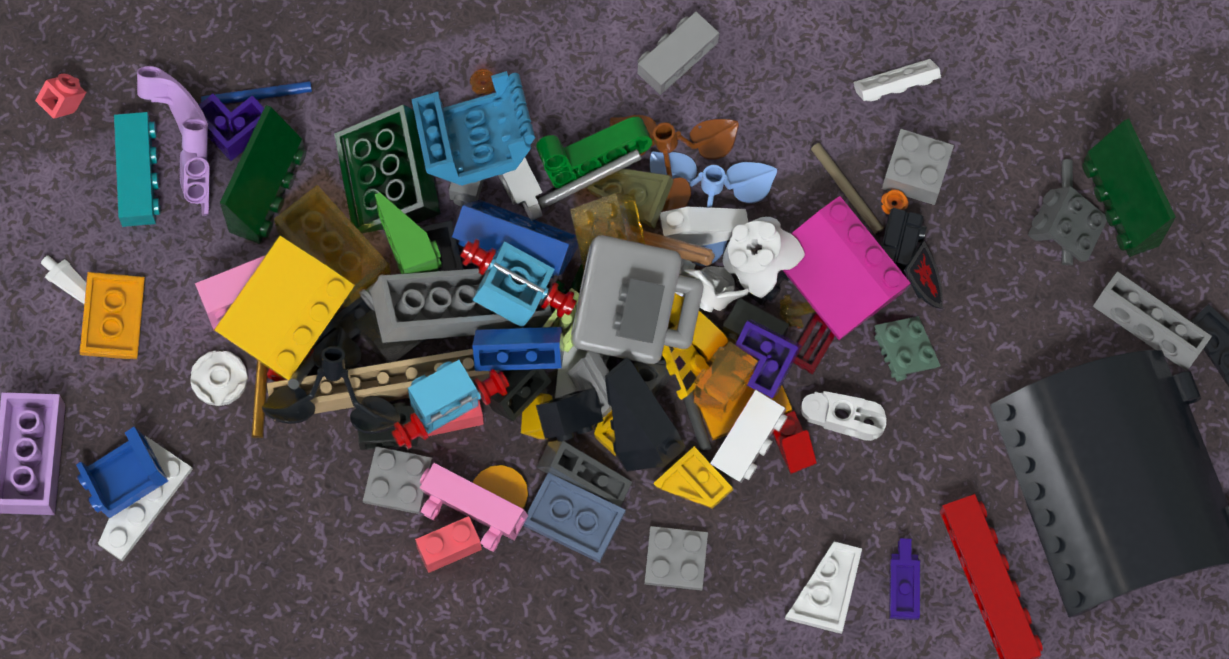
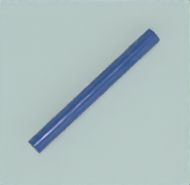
(262, 93)

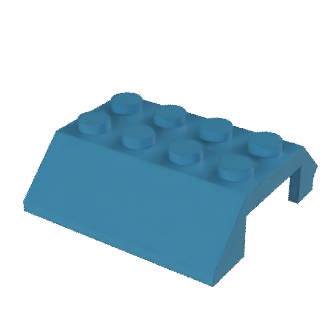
(475, 136)

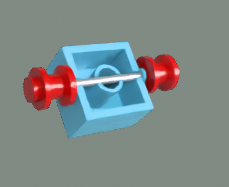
(515, 283)
(444, 398)

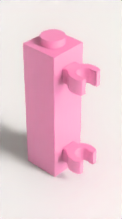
(473, 501)

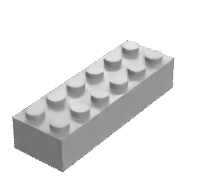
(437, 306)

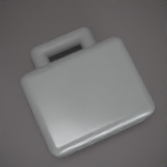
(607, 267)

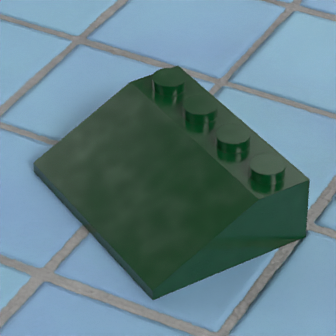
(388, 160)
(262, 177)
(1129, 190)

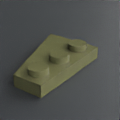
(648, 188)

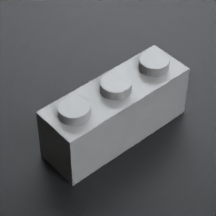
(677, 52)

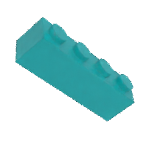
(135, 169)

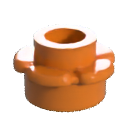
(894, 196)

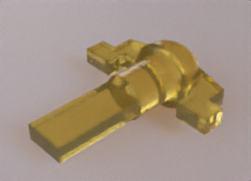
(788, 313)

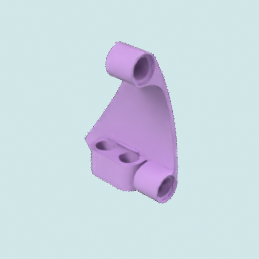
(161, 87)

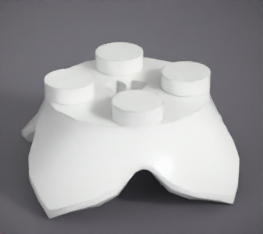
(760, 270)
(717, 284)

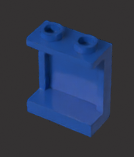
(122, 475)

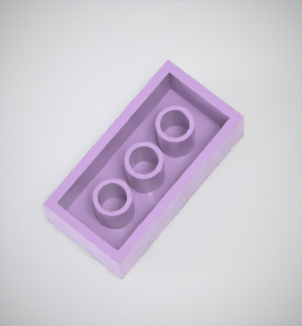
(30, 452)

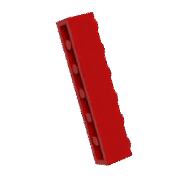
(989, 579)

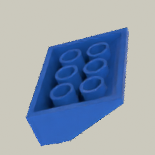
(495, 225)

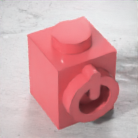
(61, 95)

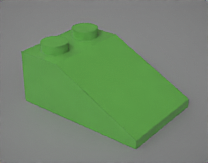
(407, 240)

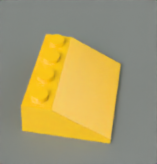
(284, 307)

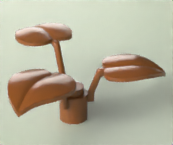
(712, 140)

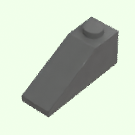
(584, 472)

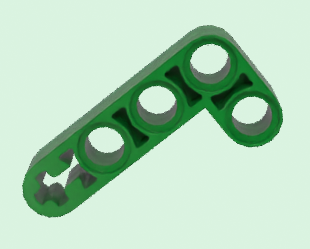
(592, 152)

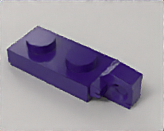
(904, 583)

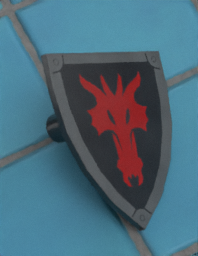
(924, 276)

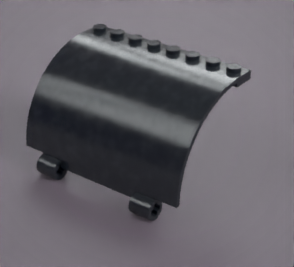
(1115, 476)

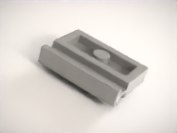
(590, 374)

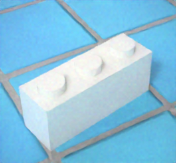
(749, 437)

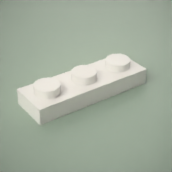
(897, 80)

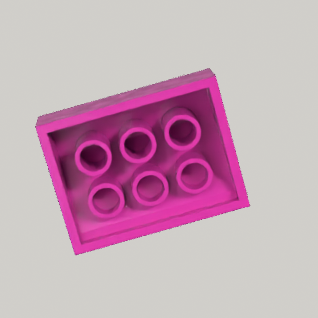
(844, 269)

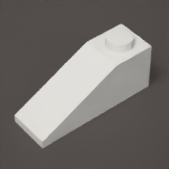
(702, 224)

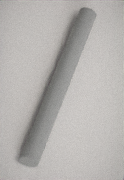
(590, 178)

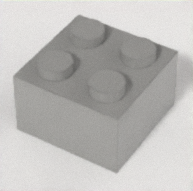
(918, 166)

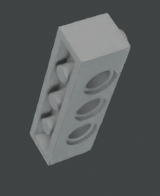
(1152, 321)

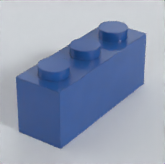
(518, 349)

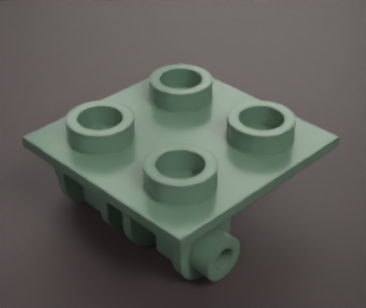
(905, 347)

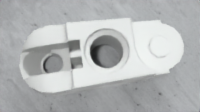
(523, 188)
(821, 408)

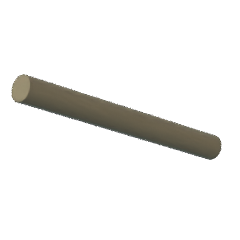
(847, 188)

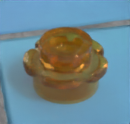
(482, 75)

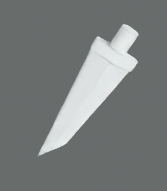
(65, 277)

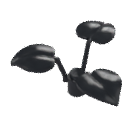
(334, 358)

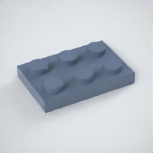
(574, 517)

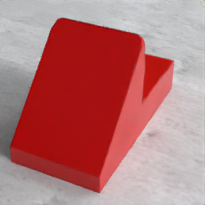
(794, 444)

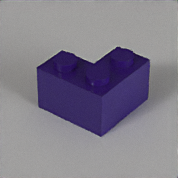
(231, 129)
(775, 356)

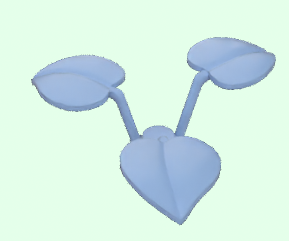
(747, 179)

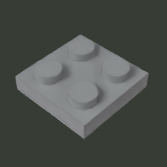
(396, 480)
(676, 558)

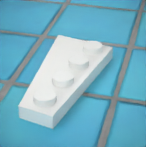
(130, 524)

